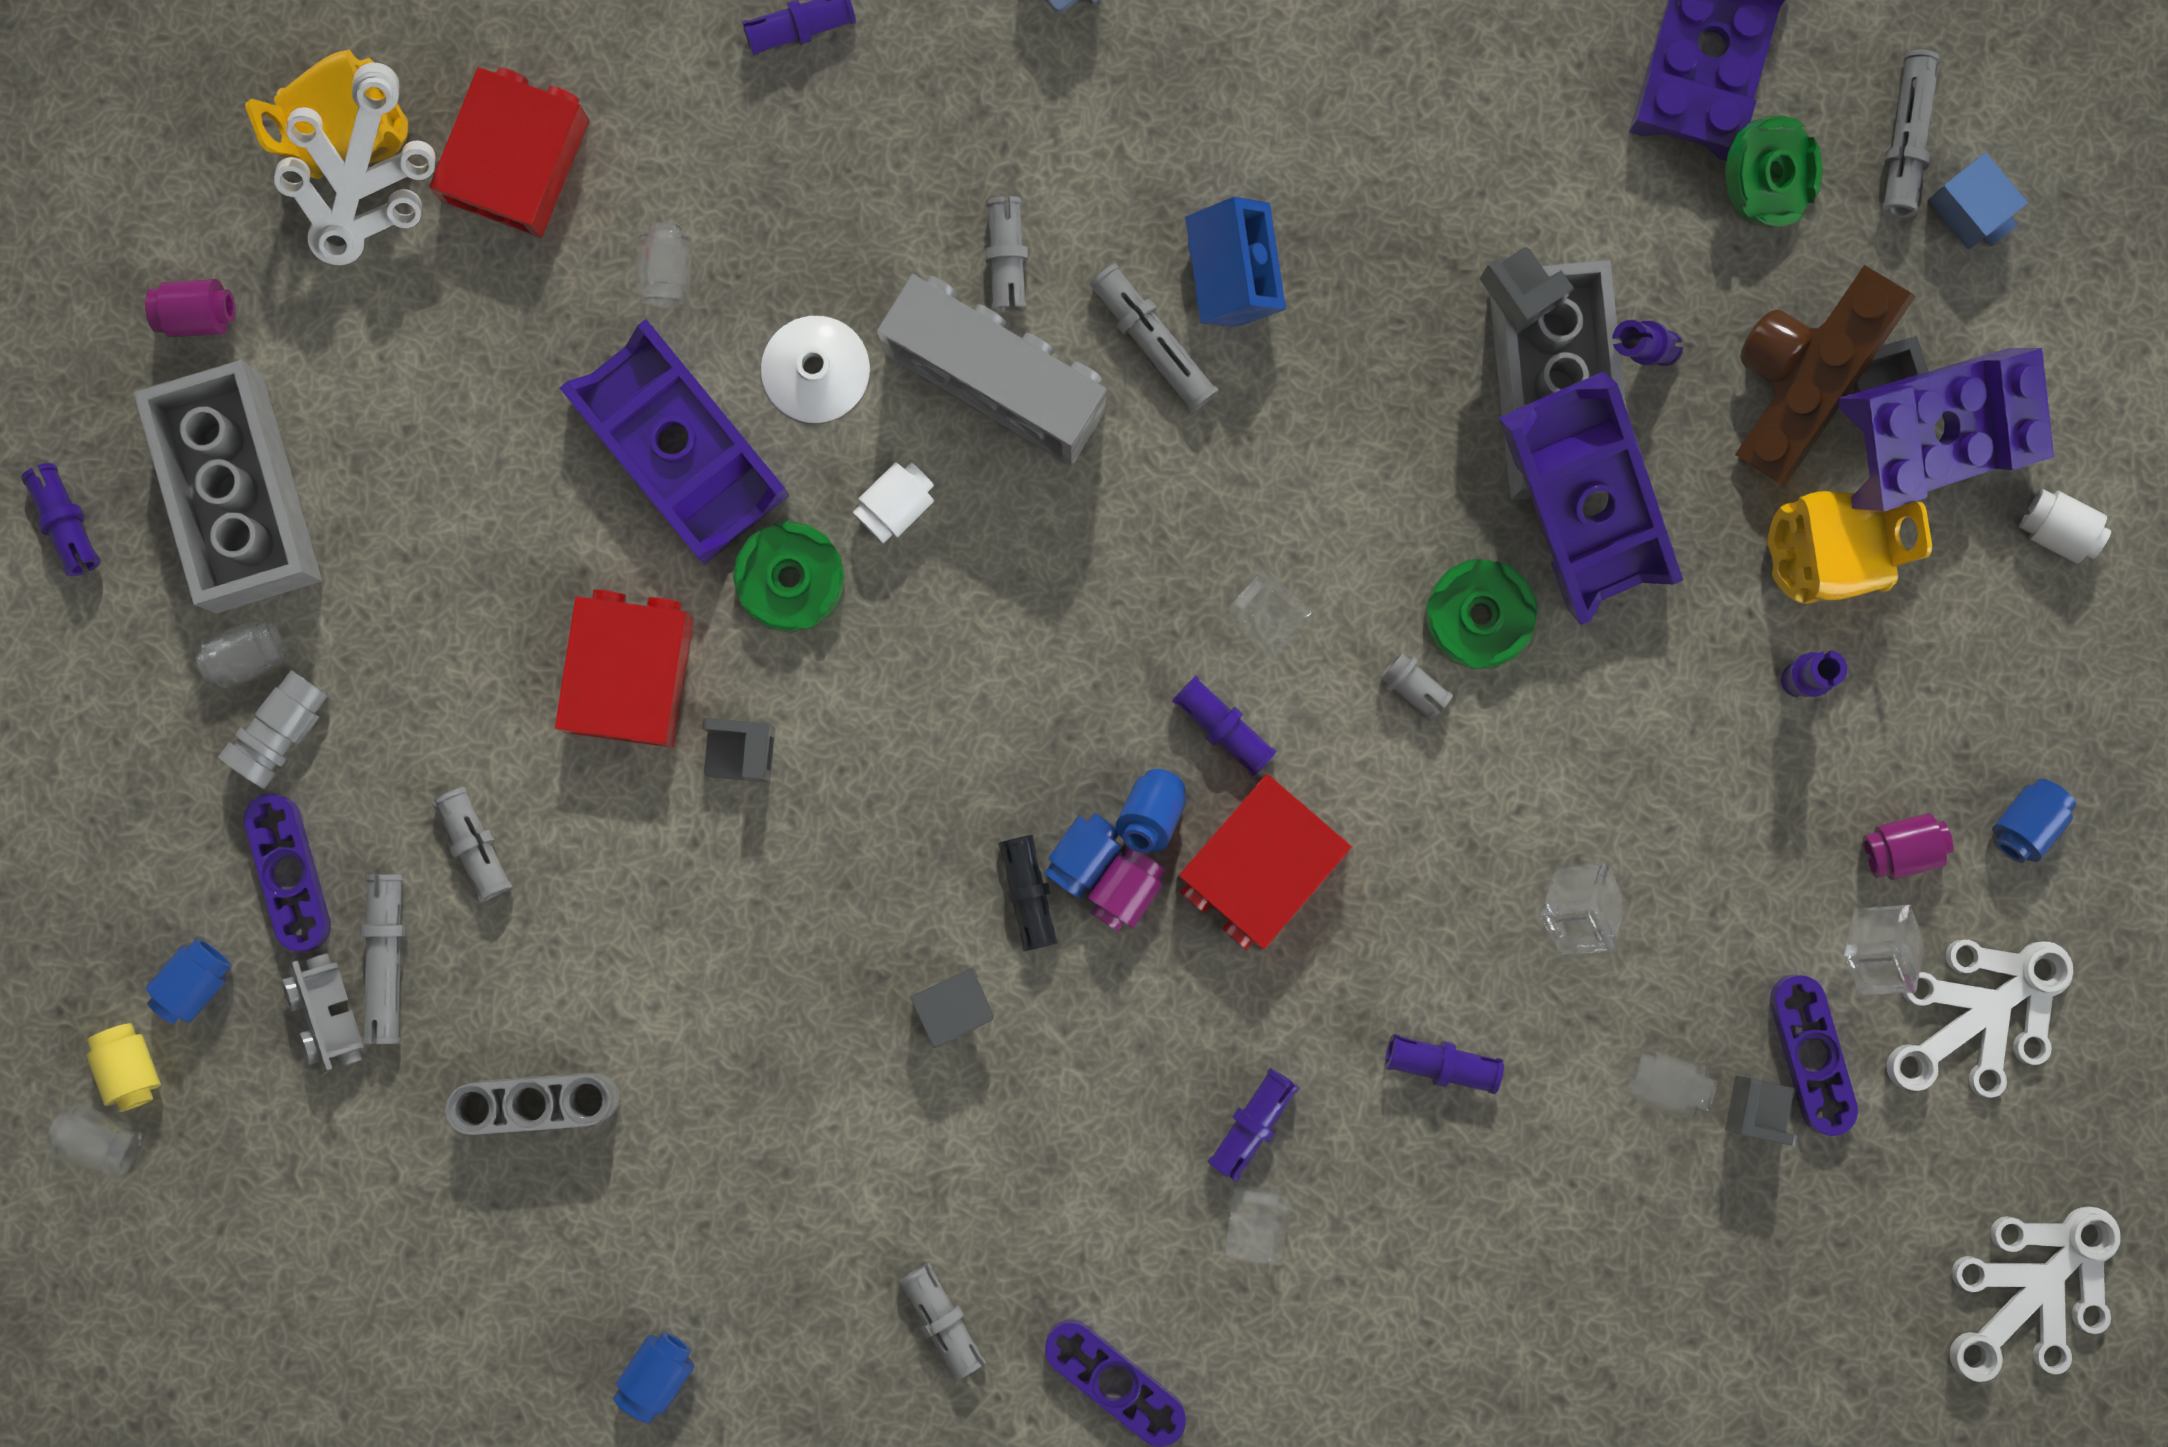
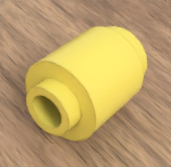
(122, 1067)

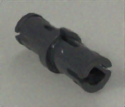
(1028, 893)

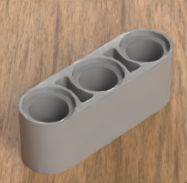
(506, 1106)

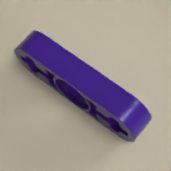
(266, 863)
(1812, 1099)
(1156, 1398)

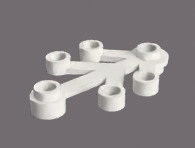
(352, 177)
(1987, 1012)
(2041, 1287)

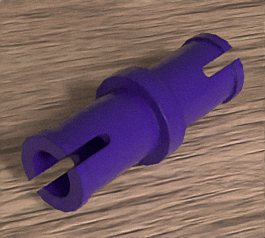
(796, 23)
(1647, 343)
(60, 519)
(1814, 674)
(1224, 726)
(1444, 1064)
(1253, 1124)

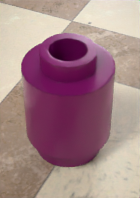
(190, 308)
(1908, 846)
(1126, 889)

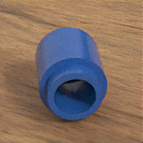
(1152, 811)
(2034, 821)
(1083, 854)
(187, 982)
(653, 1377)

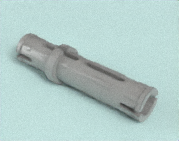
(1908, 153)
(1153, 337)
(382, 968)

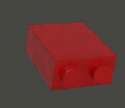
(510, 150)
(624, 669)
(1262, 864)

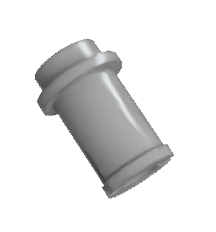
(1413, 684)

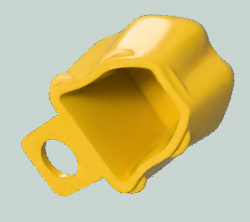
(328, 92)
(1841, 552)

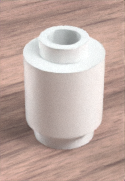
(894, 501)
(2066, 526)

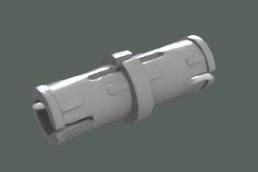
(1006, 254)
(472, 844)
(942, 1321)

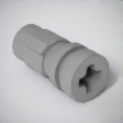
(279, 722)

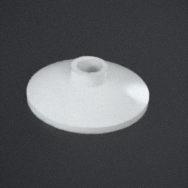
(818, 395)

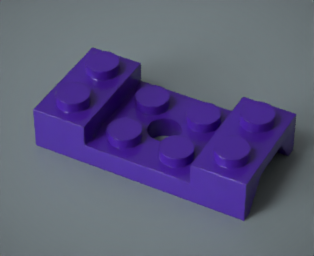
(1699, 94)
(1991, 417)
(1579, 446)
(708, 488)

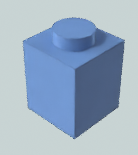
(1979, 203)

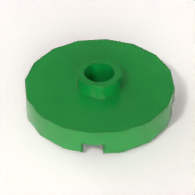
(1773, 171)
(771, 553)
(1510, 608)

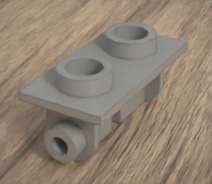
(312, 995)

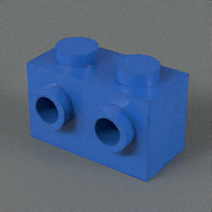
(1235, 262)

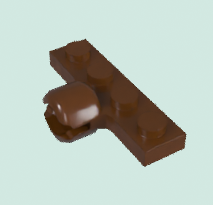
(1815, 369)

